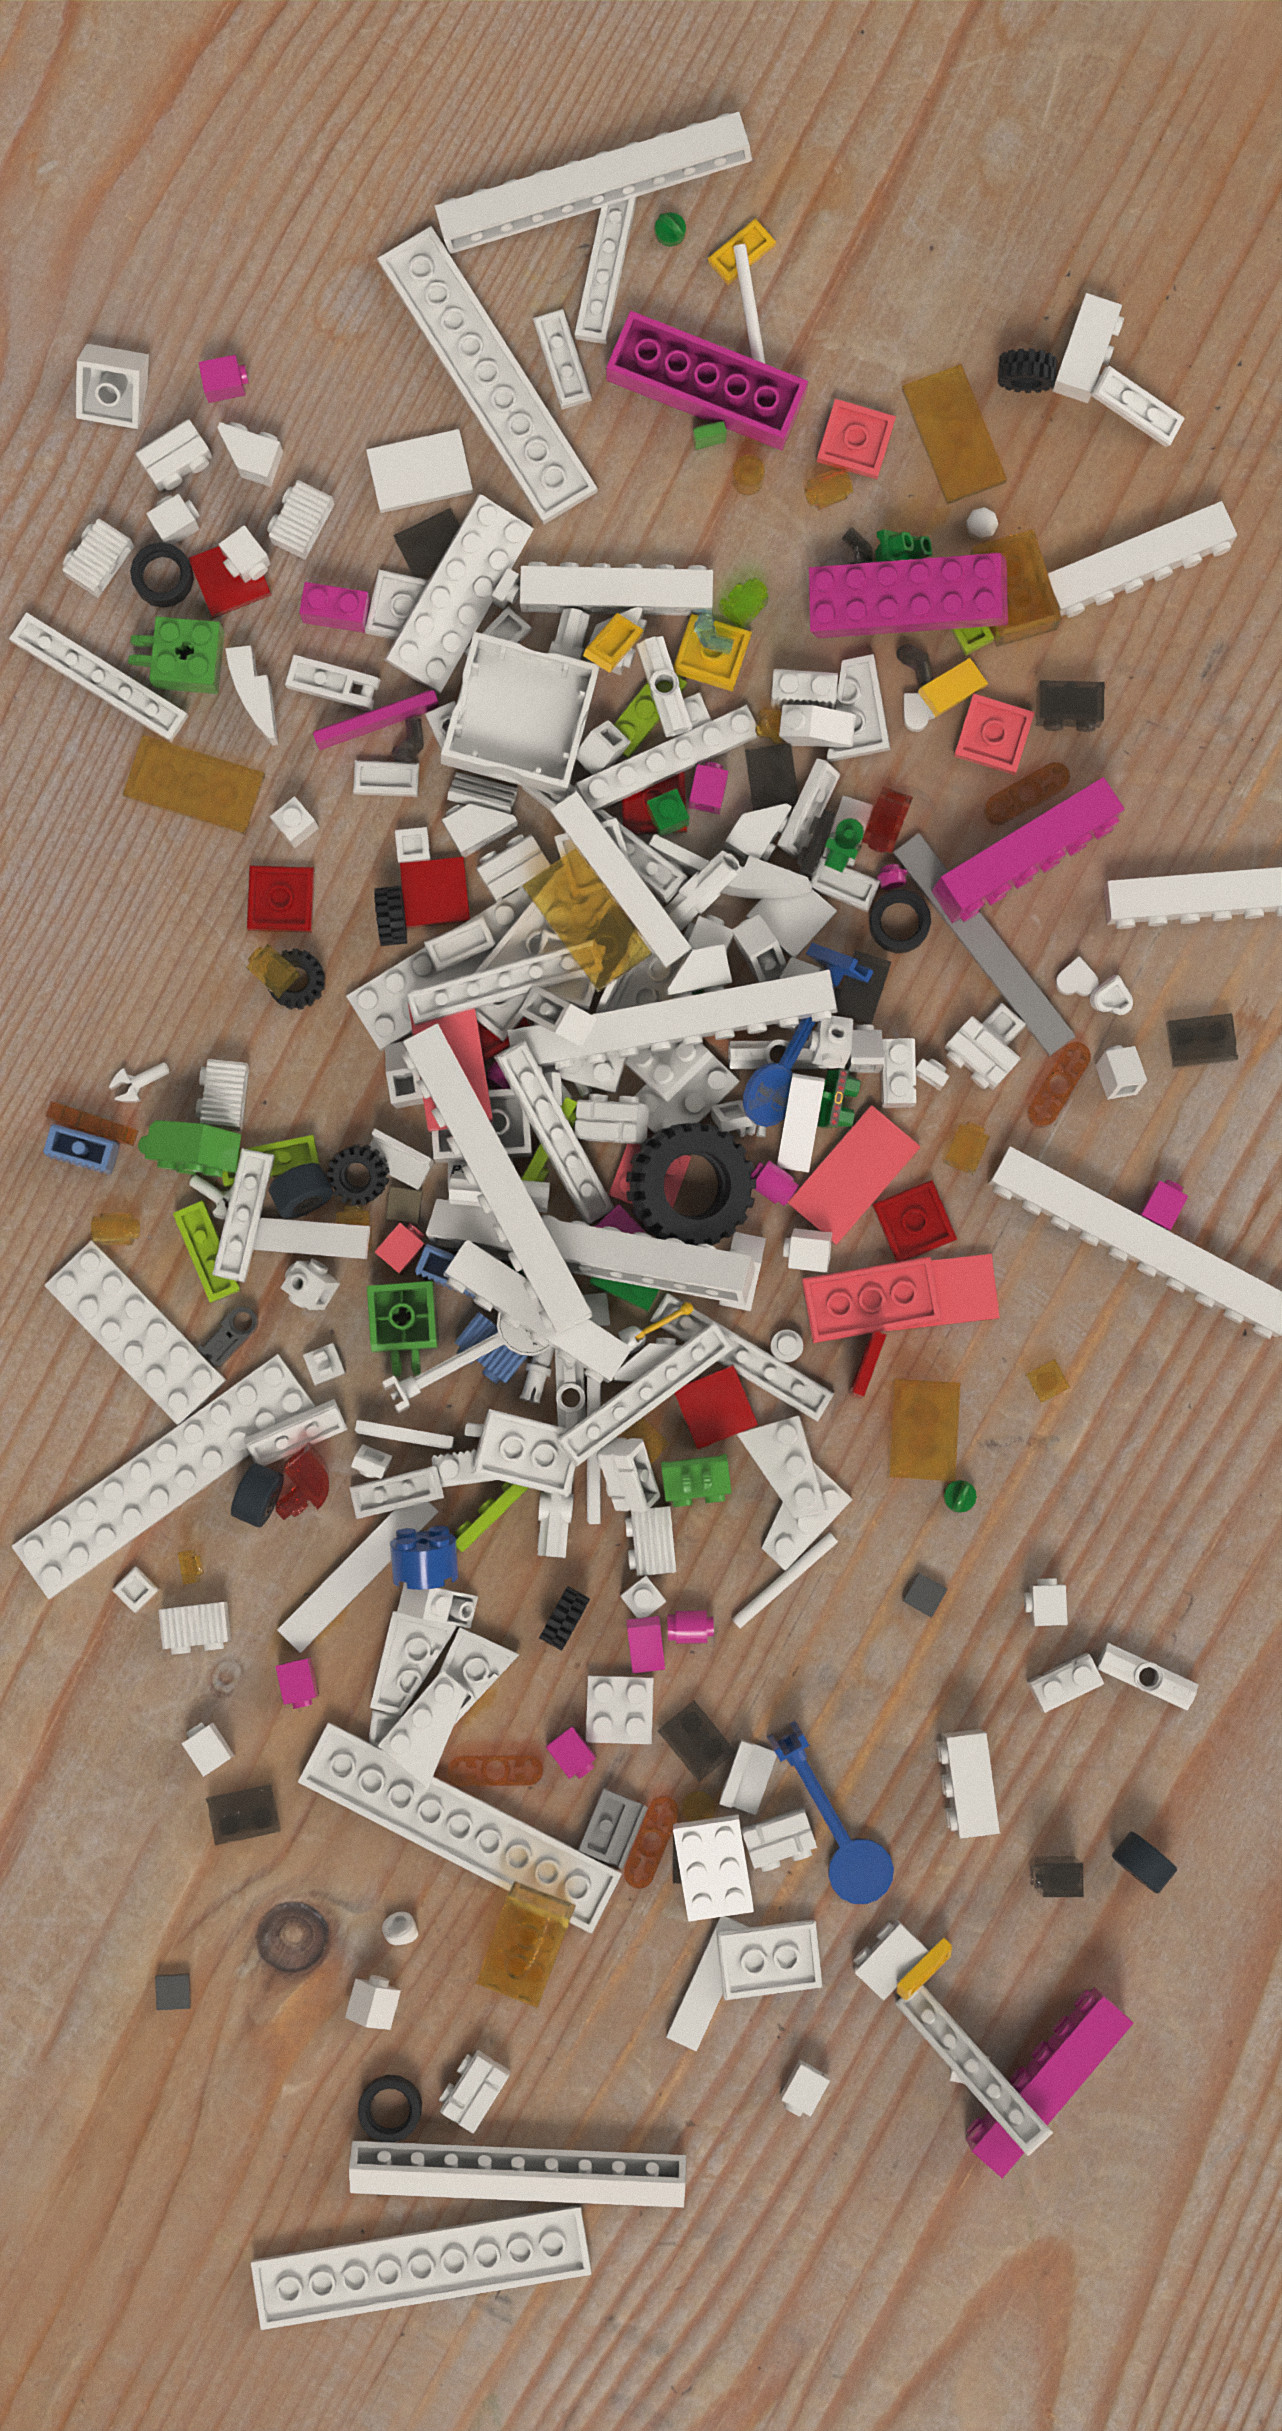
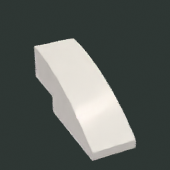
(253, 690)
(766, 881)

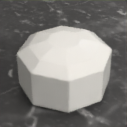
(982, 524)

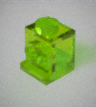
(745, 602)

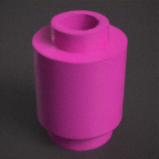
(773, 1183)
(690, 1627)

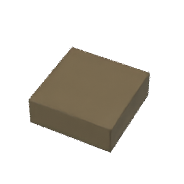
(404, 1205)

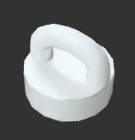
(400, 1928)

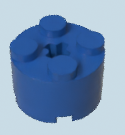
(424, 1557)

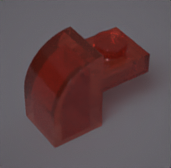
(887, 820)
(311, 1479)

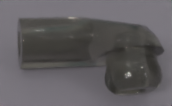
(862, 549)
(916, 660)
(412, 744)

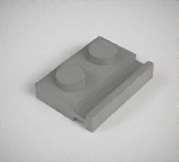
(612, 1828)

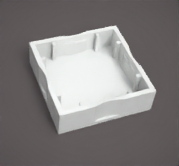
(519, 714)

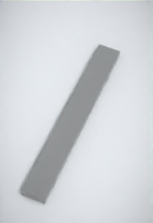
(989, 953)

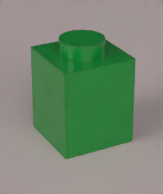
(668, 813)

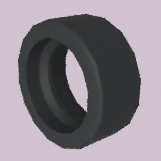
(147, 555)
(906, 897)
(389, 2134)

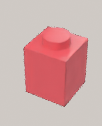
(401, 1247)

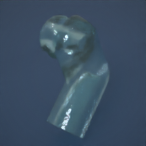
(708, 635)

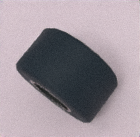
(300, 1190)
(257, 1495)
(1144, 1862)

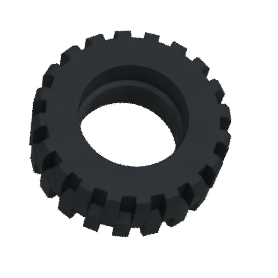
(732, 1176)

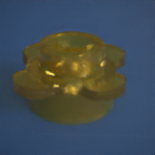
(763, 729)

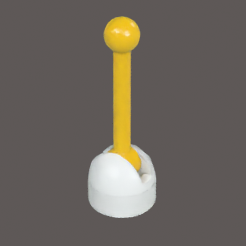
(636, 1337)

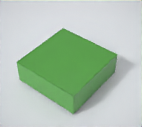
(709, 435)

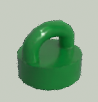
(670, 229)
(959, 1496)

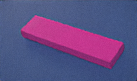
(376, 719)

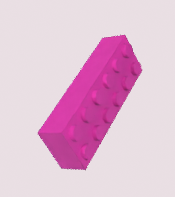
(706, 380)
(908, 595)
(1027, 850)
(1053, 2074)

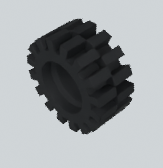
(1027, 370)
(390, 915)
(314, 985)
(371, 1161)
(564, 1618)

